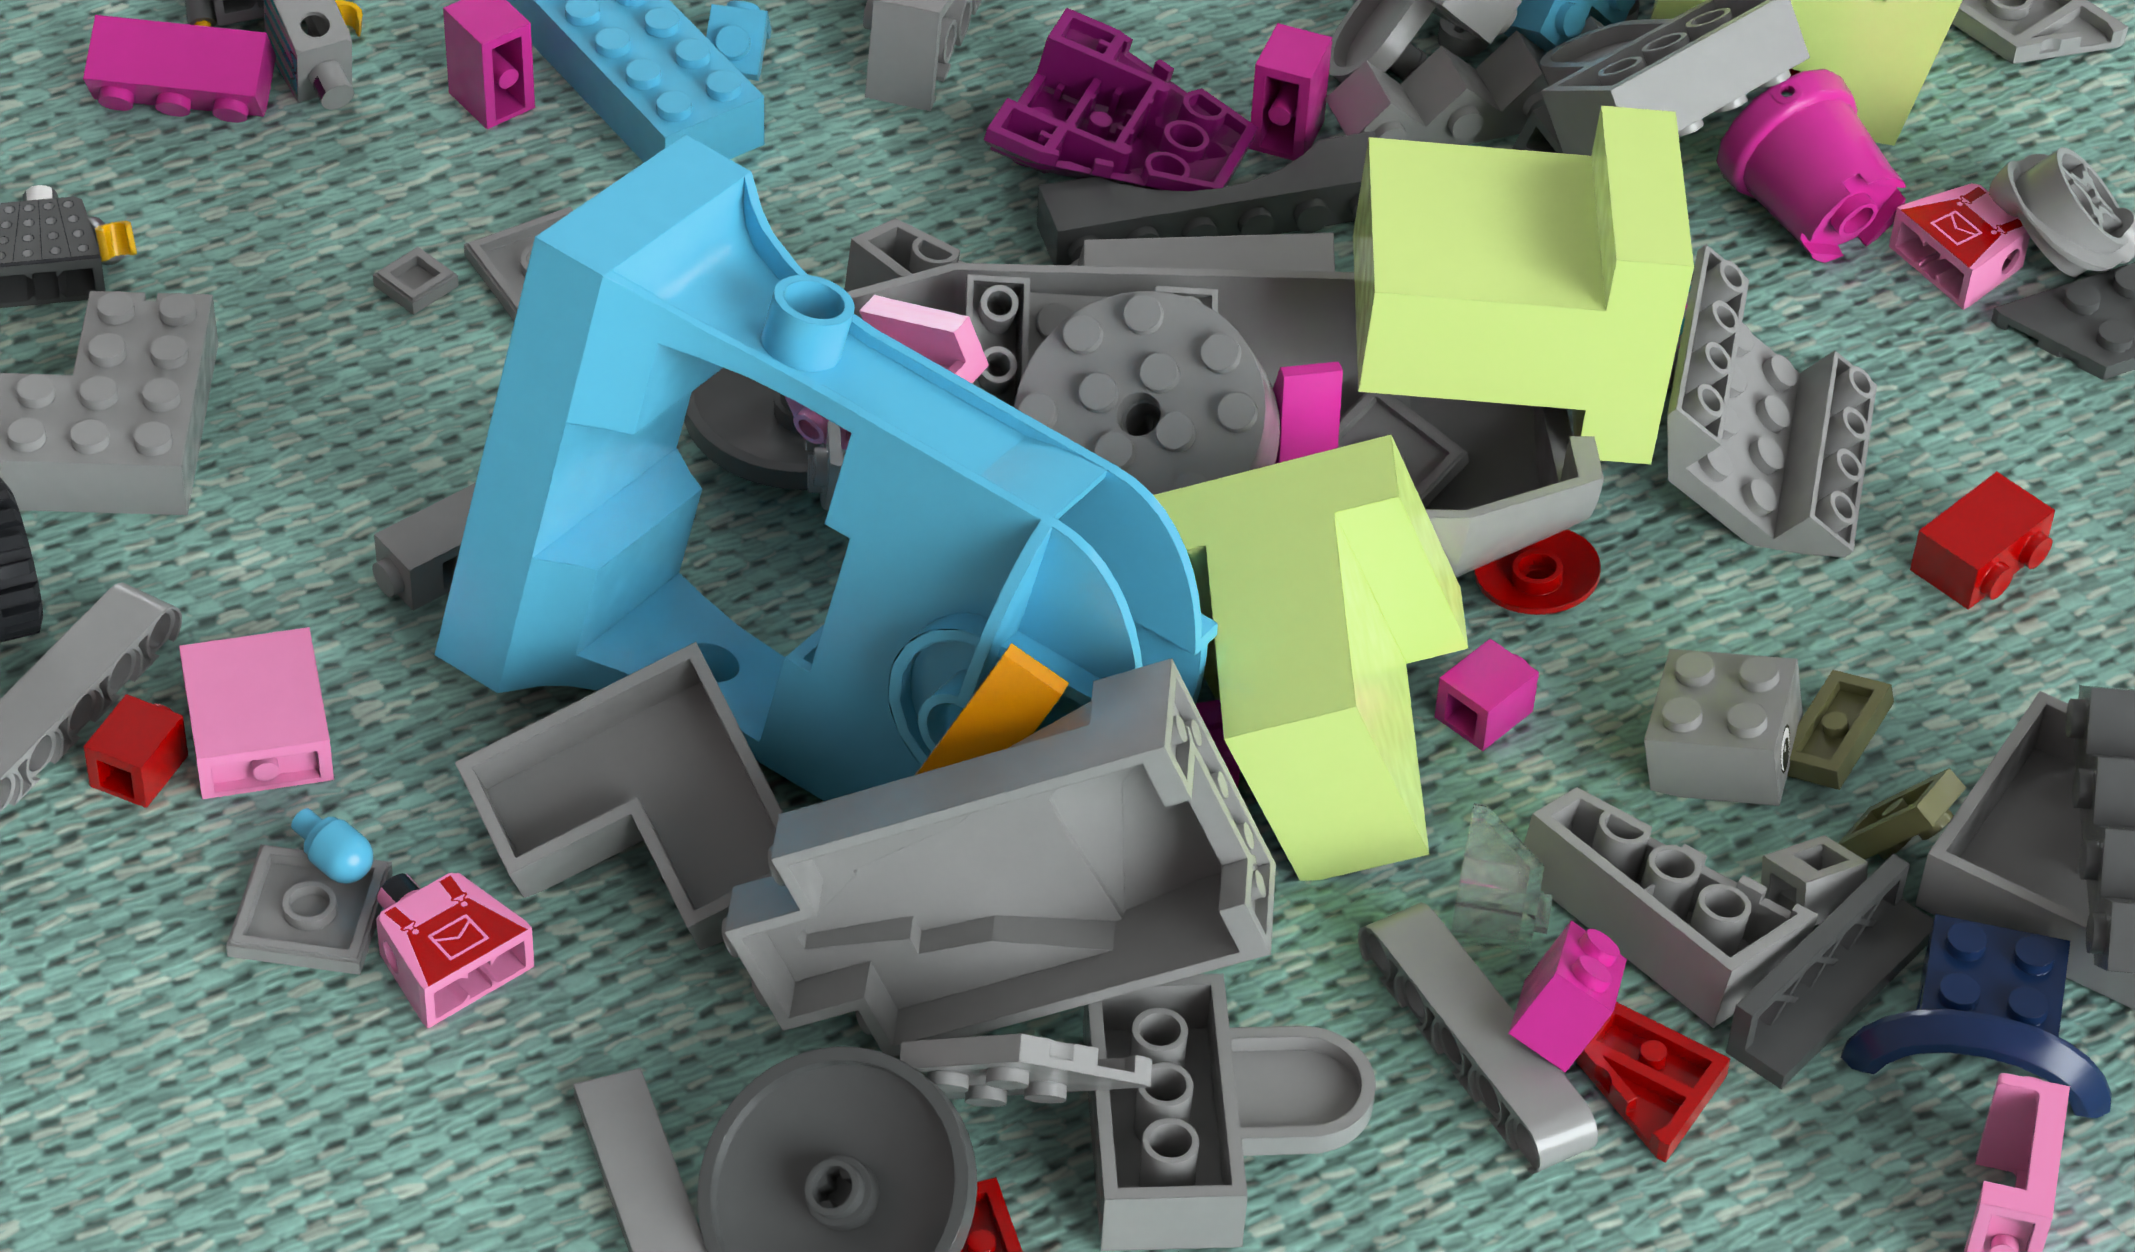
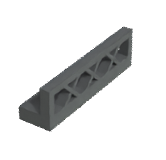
(1818, 994)

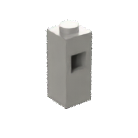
(421, 551)

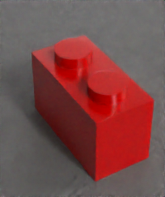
(1983, 541)

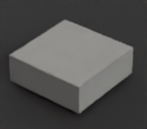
(415, 280)

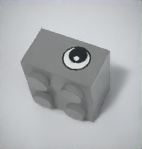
(1723, 726)

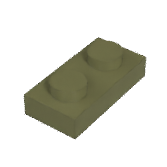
(1838, 728)
(1912, 812)

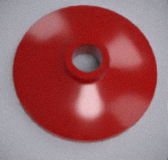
(1543, 576)

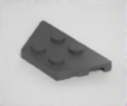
(2081, 321)

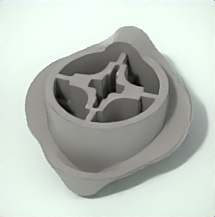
(2066, 211)

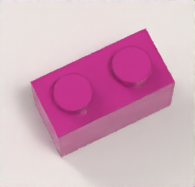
(489, 59)
(1290, 91)
(1569, 995)

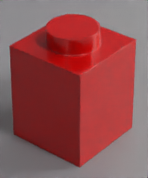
(136, 750)

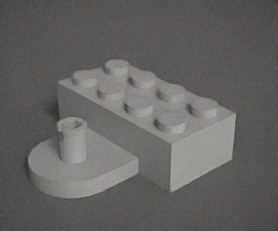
(1384, 28)
(1679, 64)
(1175, 1150)

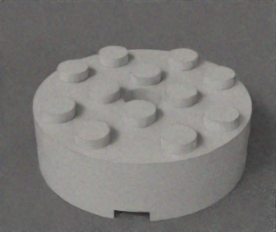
(1163, 360)

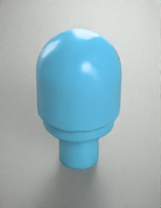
(334, 846)

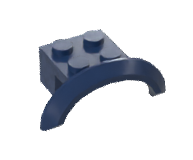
(1991, 998)

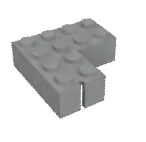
(126, 420)
(626, 767)
(2017, 848)

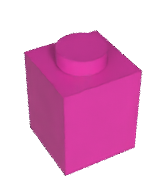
(1486, 694)

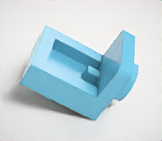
(740, 35)

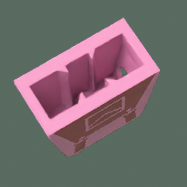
(1960, 242)
(449, 943)

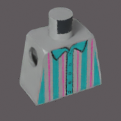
(316, 61)

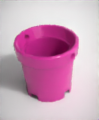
(1812, 164)

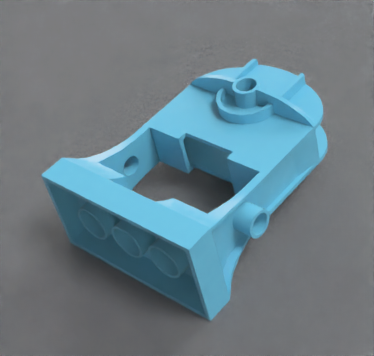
(954, 504)

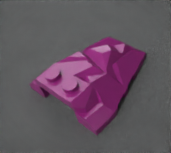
(1117, 117)

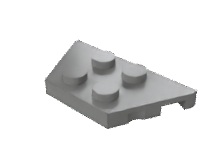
(2039, 28)
(1006, 1065)

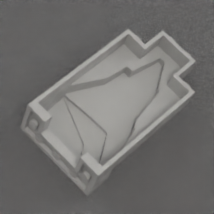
(1014, 878)

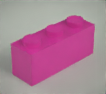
(179, 67)

